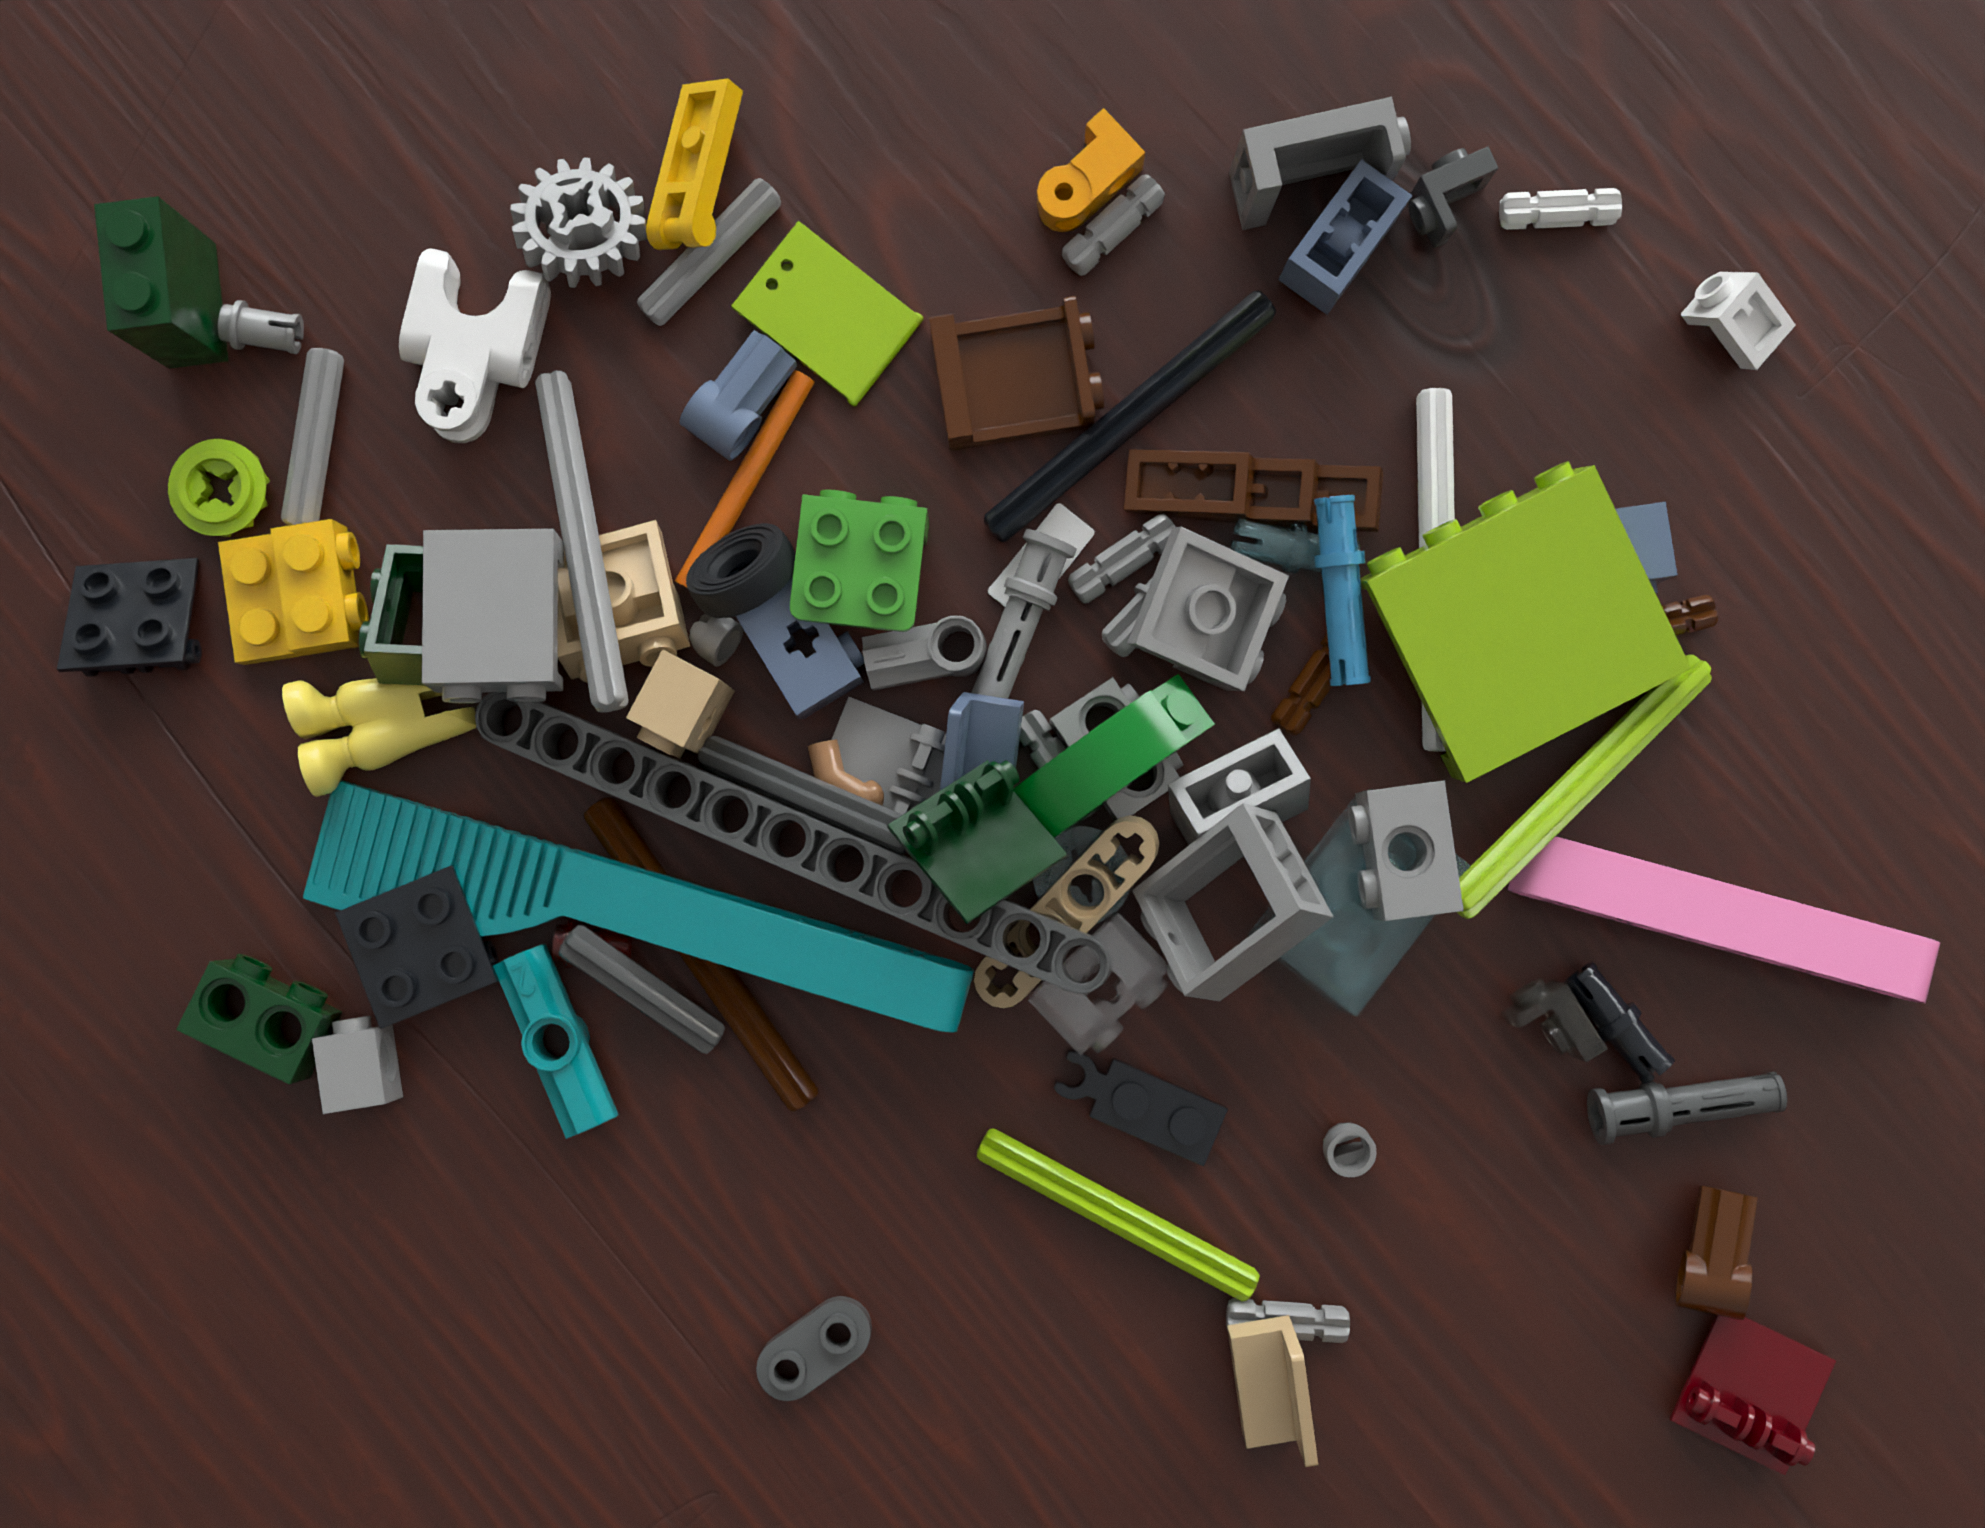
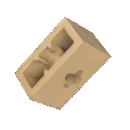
(679, 706)

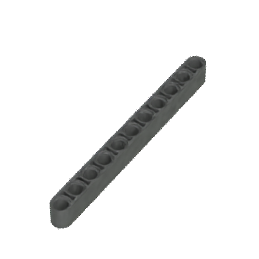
(760, 836)

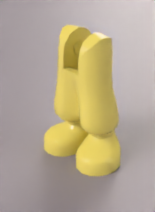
(385, 724)

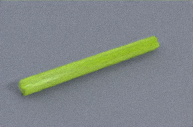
(1579, 786)

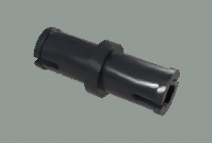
(1619, 1023)

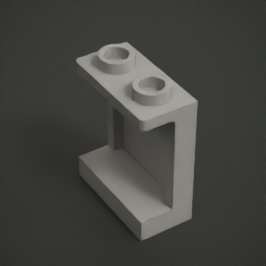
(1314, 148)
(491, 613)

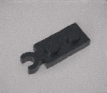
(1148, 1107)

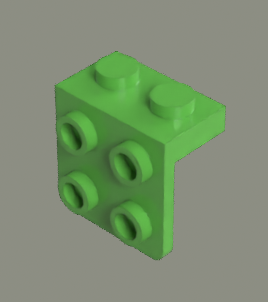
(858, 561)

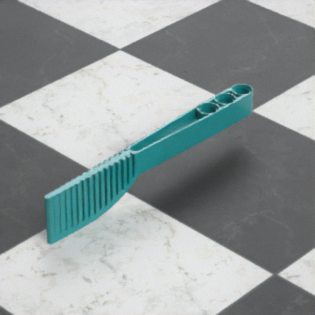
(520, 882)

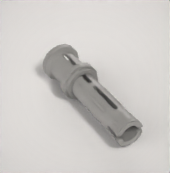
(1032, 587)

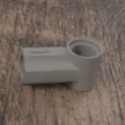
(917, 654)

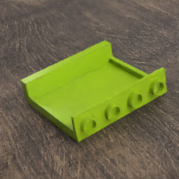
(1524, 620)

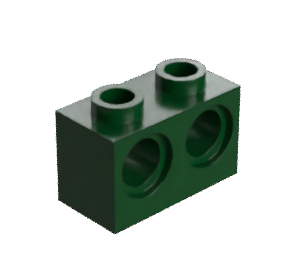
(257, 1032)

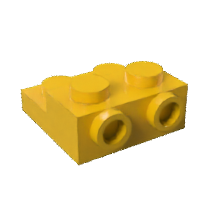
(292, 592)

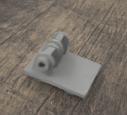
(891, 751)

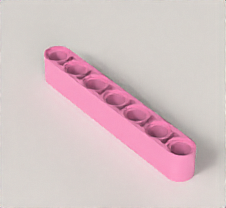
(1730, 918)

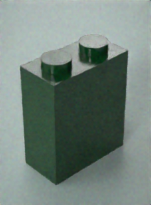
(160, 282)

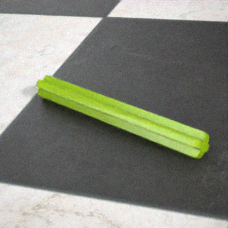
(1118, 1215)

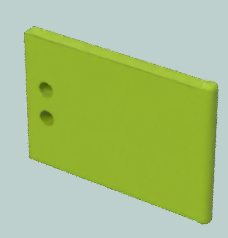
(827, 313)

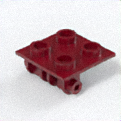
(1754, 1393)

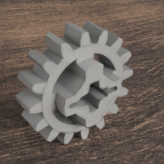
(579, 222)

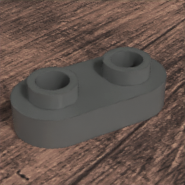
(812, 1349)

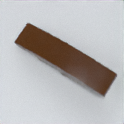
(1240, 486)

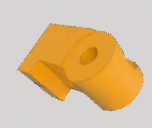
(1078, 190)

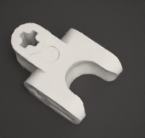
(466, 352)

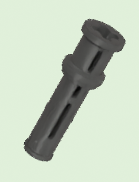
(1658, 1109)

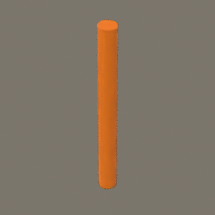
(751, 467)

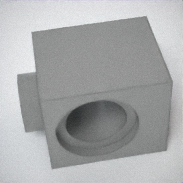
(357, 1066)

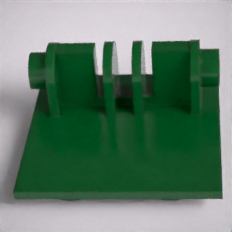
(977, 839)

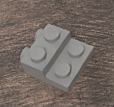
(1209, 610)

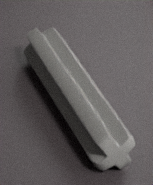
(698, 264)
(312, 436)

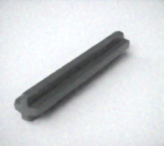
(800, 791)

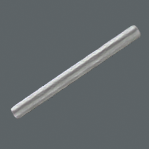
(581, 543)

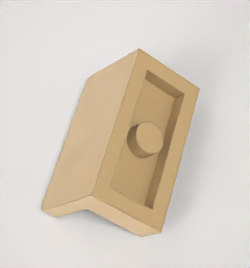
(1272, 1385)

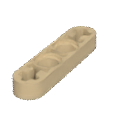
(1061, 906)

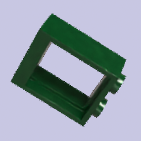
(384, 634)

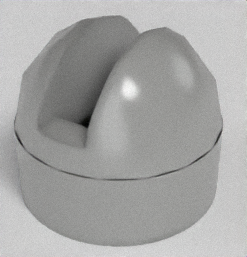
(715, 638)
(1352, 1158)

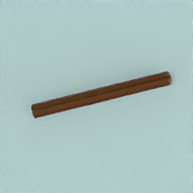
(717, 980)

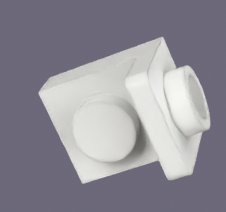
(1741, 315)

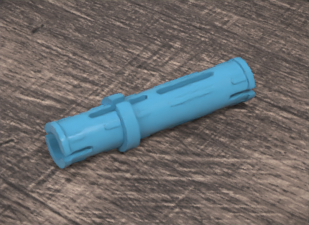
(1342, 589)

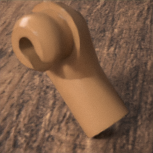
(829, 767)

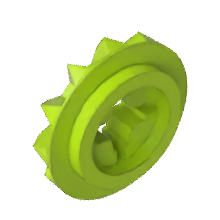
(191, 487)

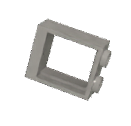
(1280, 873)

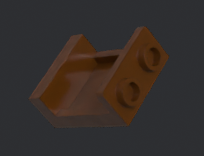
(1016, 375)

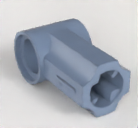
(729, 410)

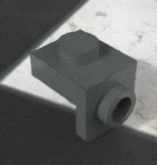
(1451, 179)

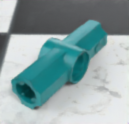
(570, 1081)

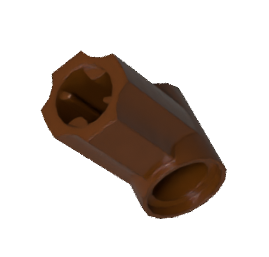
(1716, 1268)

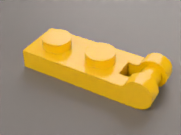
(693, 165)

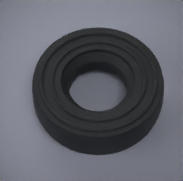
(725, 591)

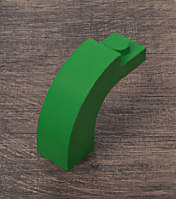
(1113, 755)

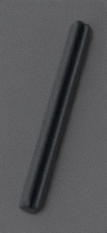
(1129, 416)

